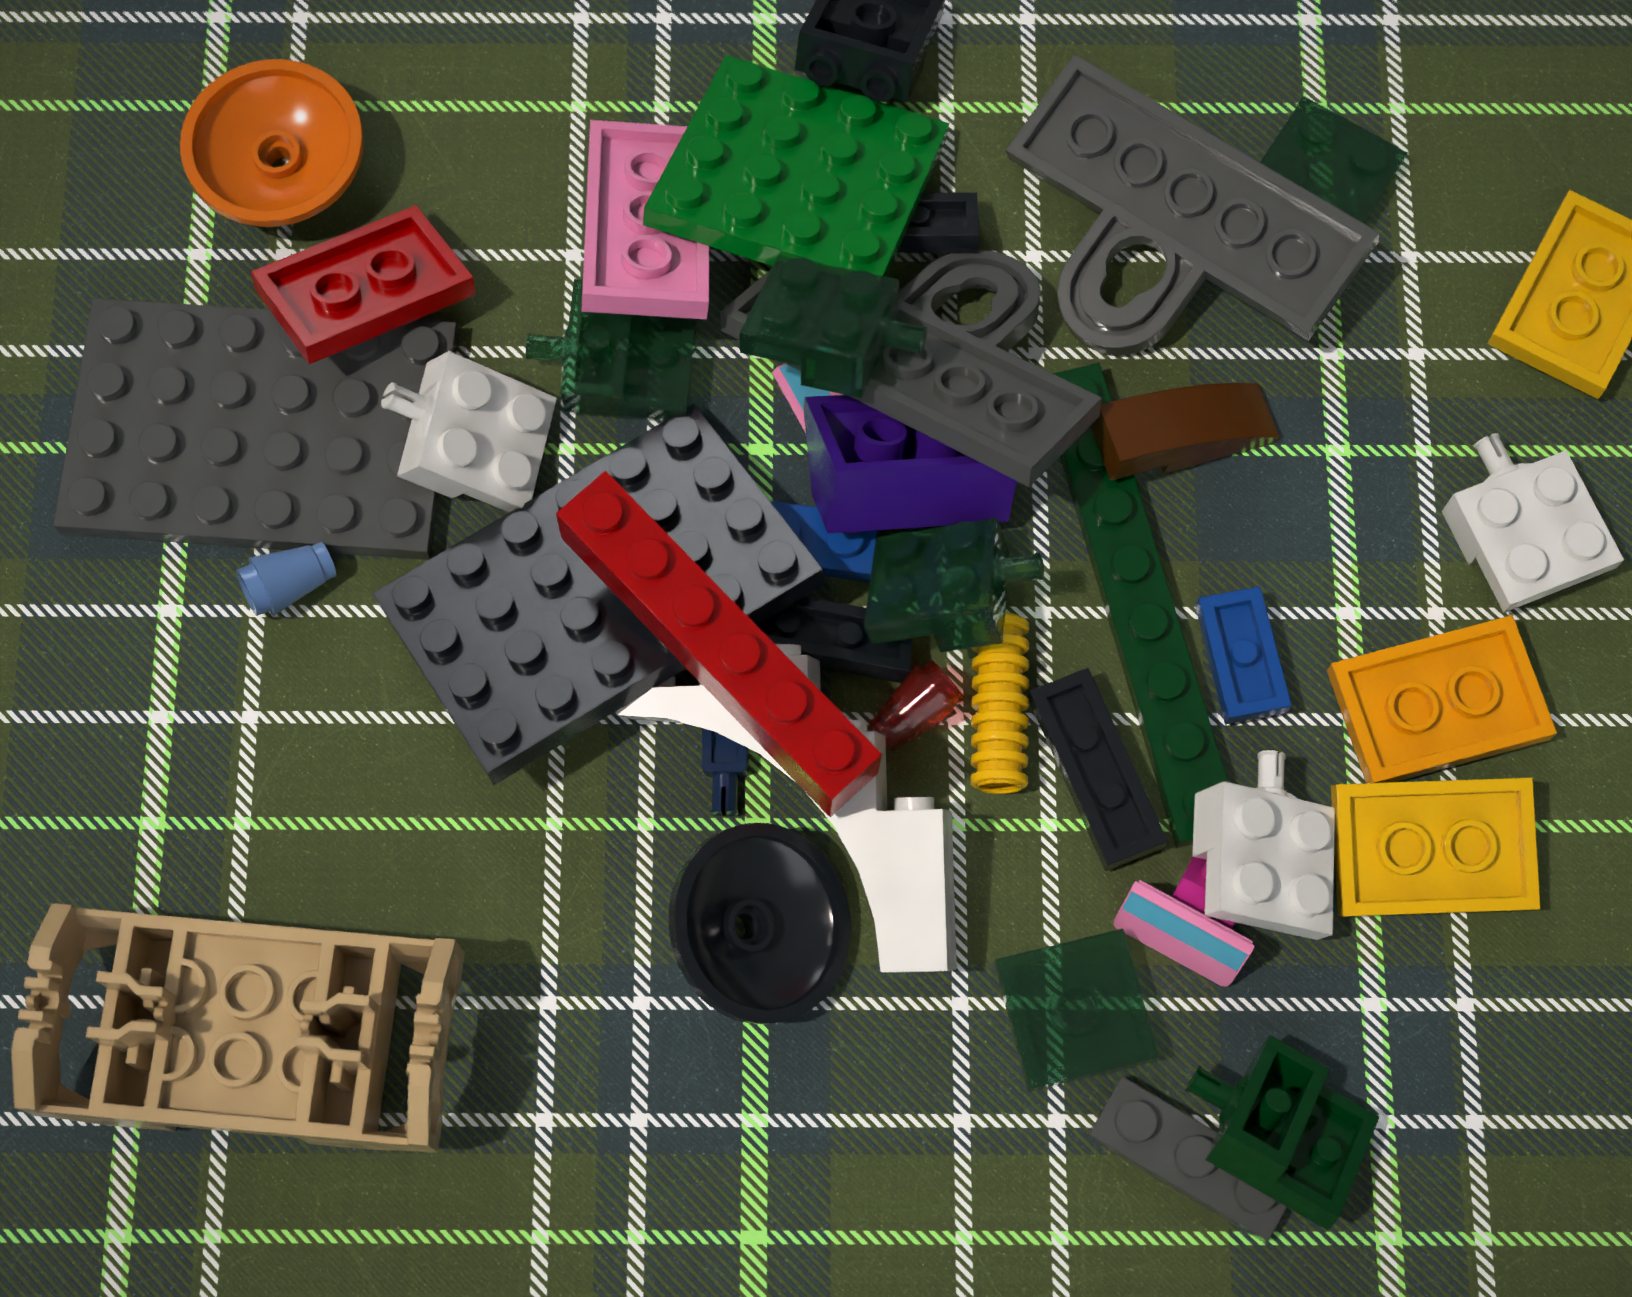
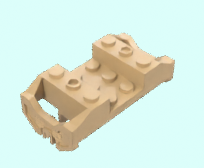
(238, 1028)

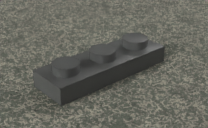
(1175, 1152)

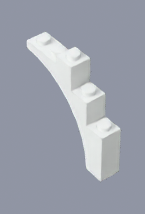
(898, 852)

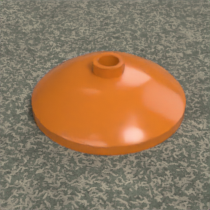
(267, 115)

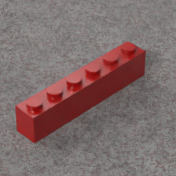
(718, 644)

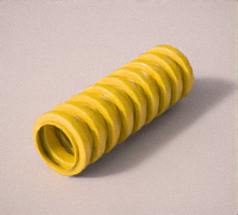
(1000, 711)

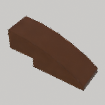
(1182, 427)

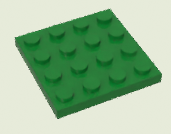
(796, 171)

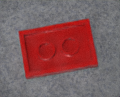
(362, 284)

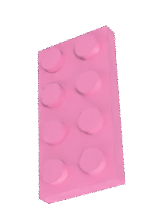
(626, 263)

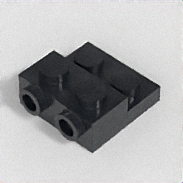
(868, 44)

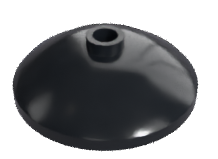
(791, 917)

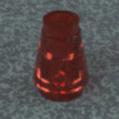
(917, 705)

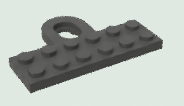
(1191, 200)
(965, 380)

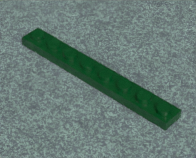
(1143, 623)

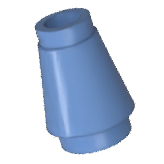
(284, 577)

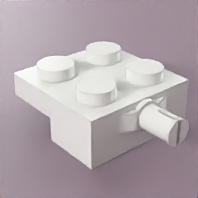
(473, 432)
(1530, 526)
(1266, 854)

